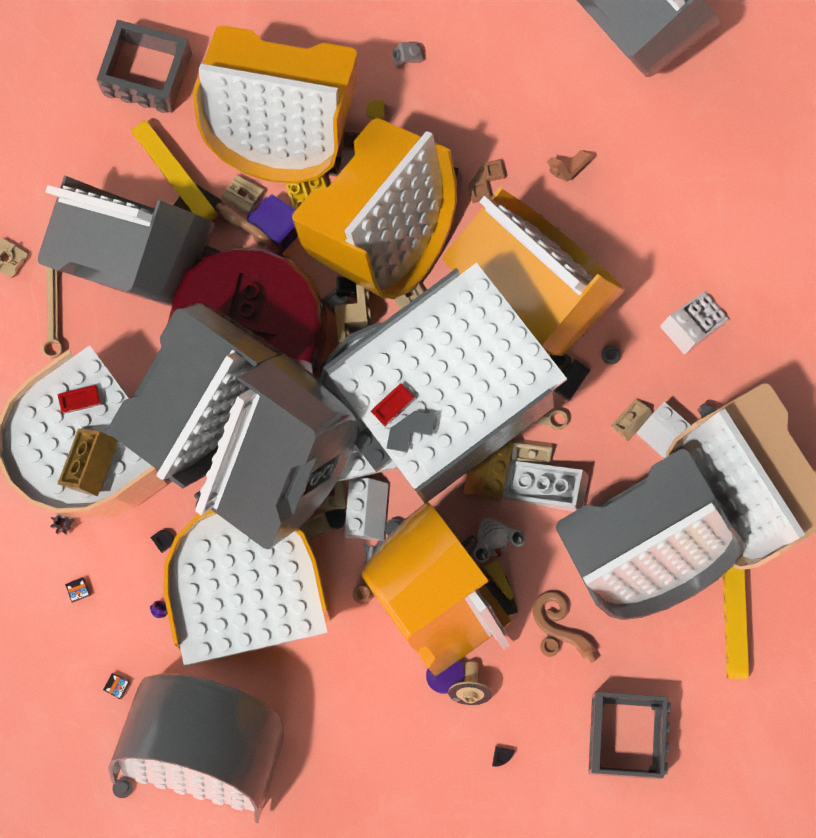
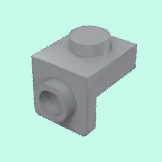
(407, 53)

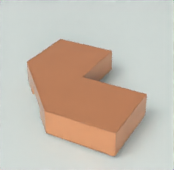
(487, 172)

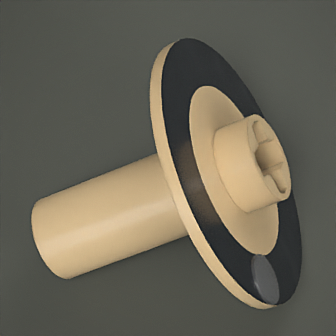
(470, 691)

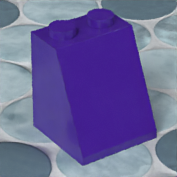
(275, 221)

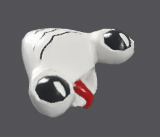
(493, 539)

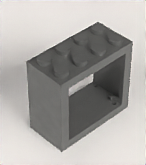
(149, 38)
(661, 729)

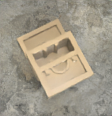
(353, 316)

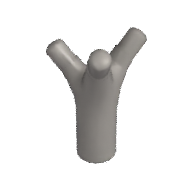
(370, 551)

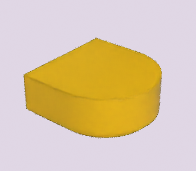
(375, 109)

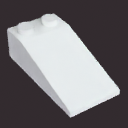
(546, 485)

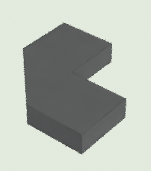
(401, 433)

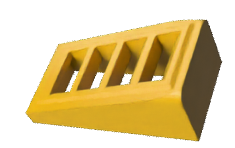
(496, 574)

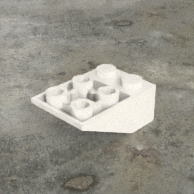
(694, 322)

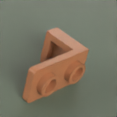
(568, 171)

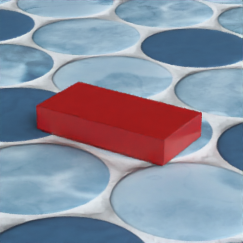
(79, 399)
(392, 404)

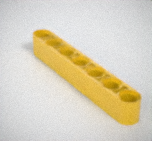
(173, 171)
(735, 624)

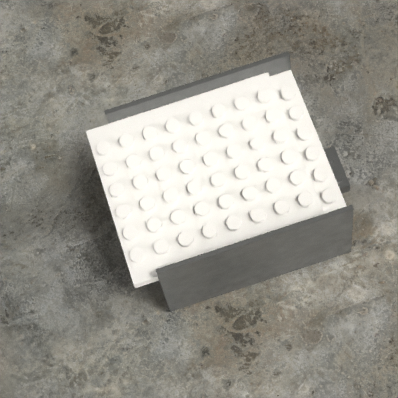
(461, 360)

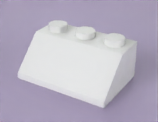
(662, 428)
(366, 509)

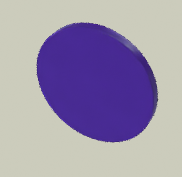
(446, 679)

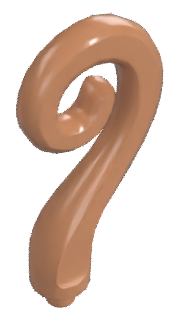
(237, 221)
(582, 645)

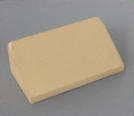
(632, 419)
(532, 451)

